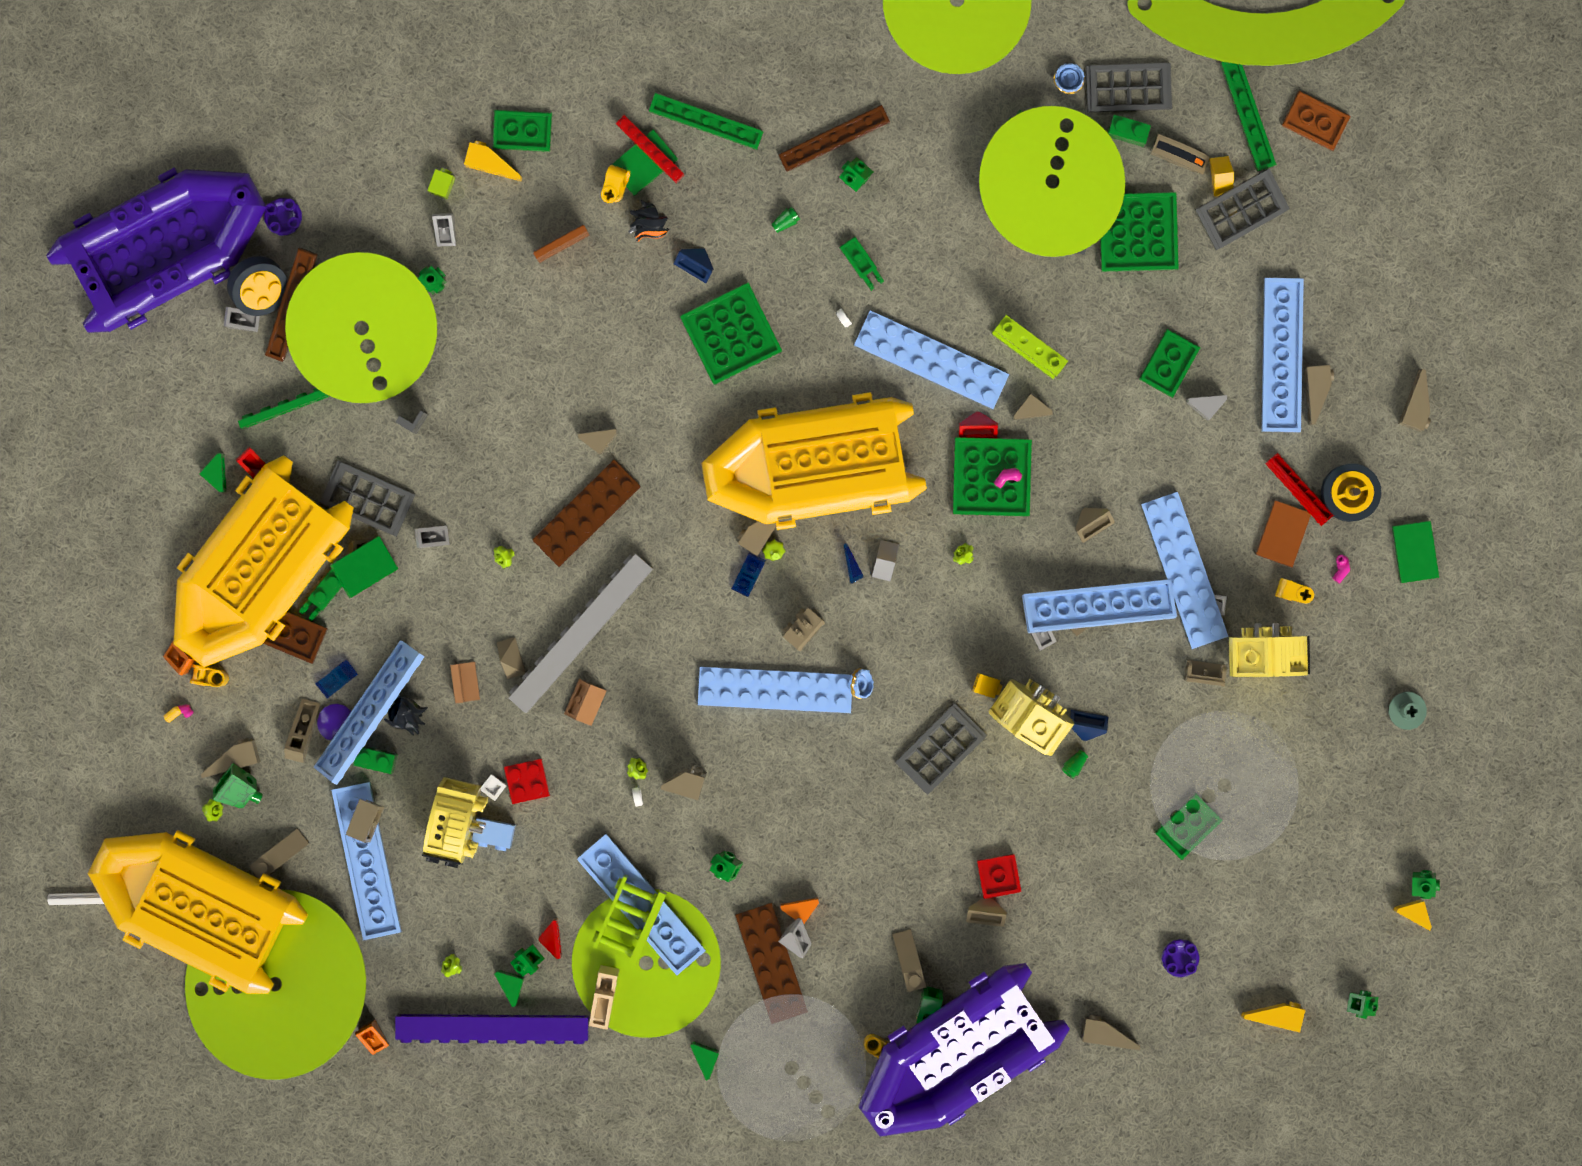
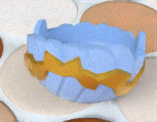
(1069, 78)
(861, 683)

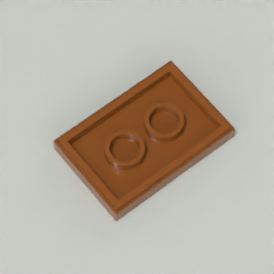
(1316, 120)
(561, 243)
(1283, 534)

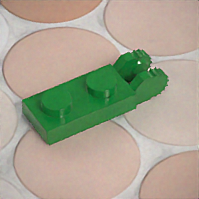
(860, 261)
(322, 595)

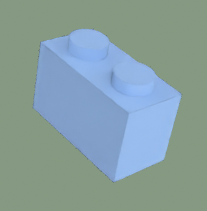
(495, 833)

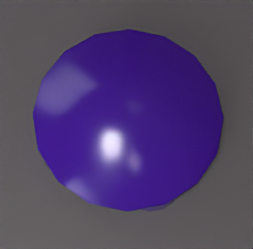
(283, 216)
(331, 720)
(1180, 958)

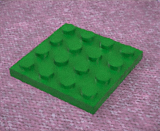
(1142, 235)
(731, 334)
(978, 466)

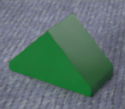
(215, 473)
(510, 984)
(705, 1057)

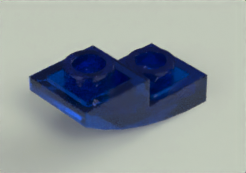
(748, 574)

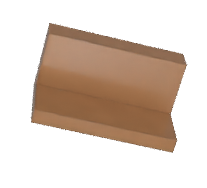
(465, 682)
(585, 702)

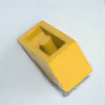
(987, 686)

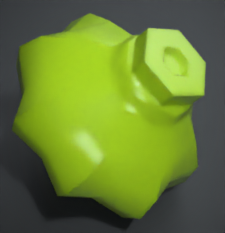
(773, 550)
(963, 554)
(503, 556)
(637, 768)
(212, 810)
(451, 966)

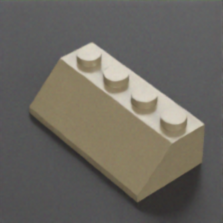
(686, 783)

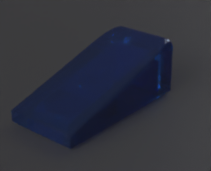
(853, 569)

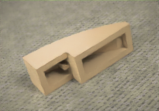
(604, 997)

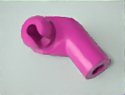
(1008, 474)
(1343, 568)

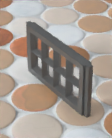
(1165, 87)
(1274, 192)
(400, 513)
(966, 723)

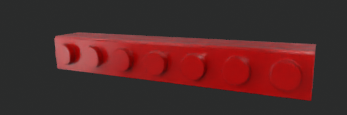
(650, 149)
(1299, 489)

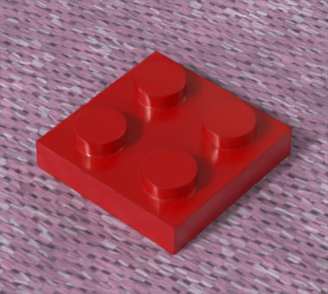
(527, 781)
(999, 876)

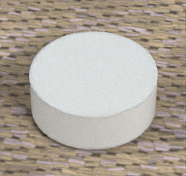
(843, 317)
(637, 795)

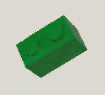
(1129, 130)
(376, 760)

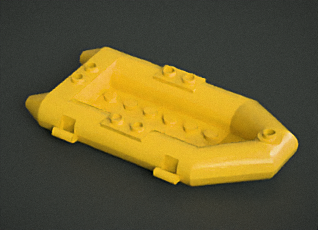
(814, 463)
(254, 566)
(194, 906)

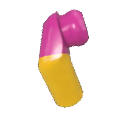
(177, 710)

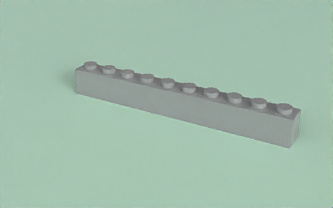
(581, 632)

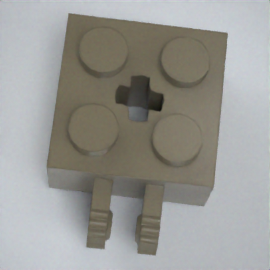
(803, 628)

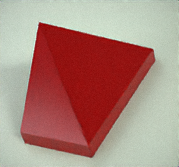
(978, 426)
(250, 462)
(551, 939)

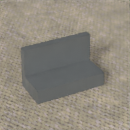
(416, 425)

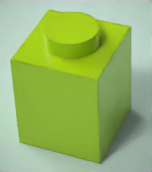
(441, 183)

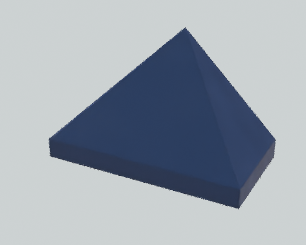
(695, 263)
(1088, 725)

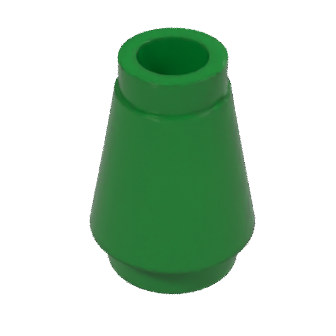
(785, 220)
(1075, 764)

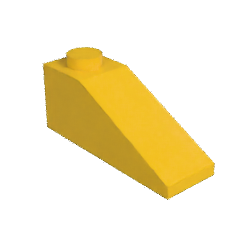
(484, 159)
(1281, 1015)

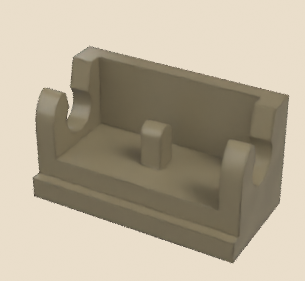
(1205, 673)
(364, 820)

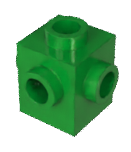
(855, 174)
(438, 283)
(725, 866)
(1425, 884)
(527, 960)
(1362, 1004)

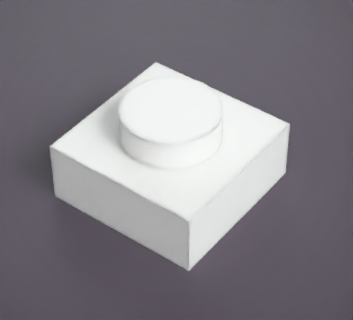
(493, 787)

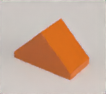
(178, 660)
(800, 909)
(372, 1037)

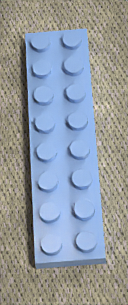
(1282, 355)
(931, 359)
(1185, 569)
(1099, 606)
(774, 689)
(368, 712)
(367, 868)
(669, 934)

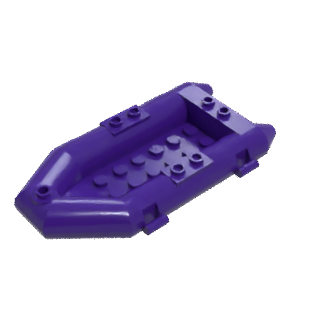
(160, 243)
(959, 1055)

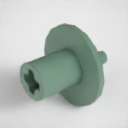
(1407, 710)

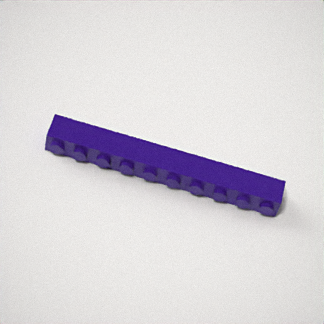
(492, 1027)

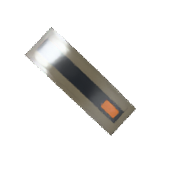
(1179, 154)

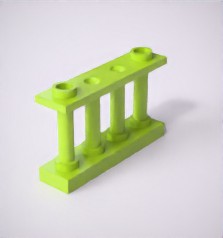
(1029, 347)
(641, 934)

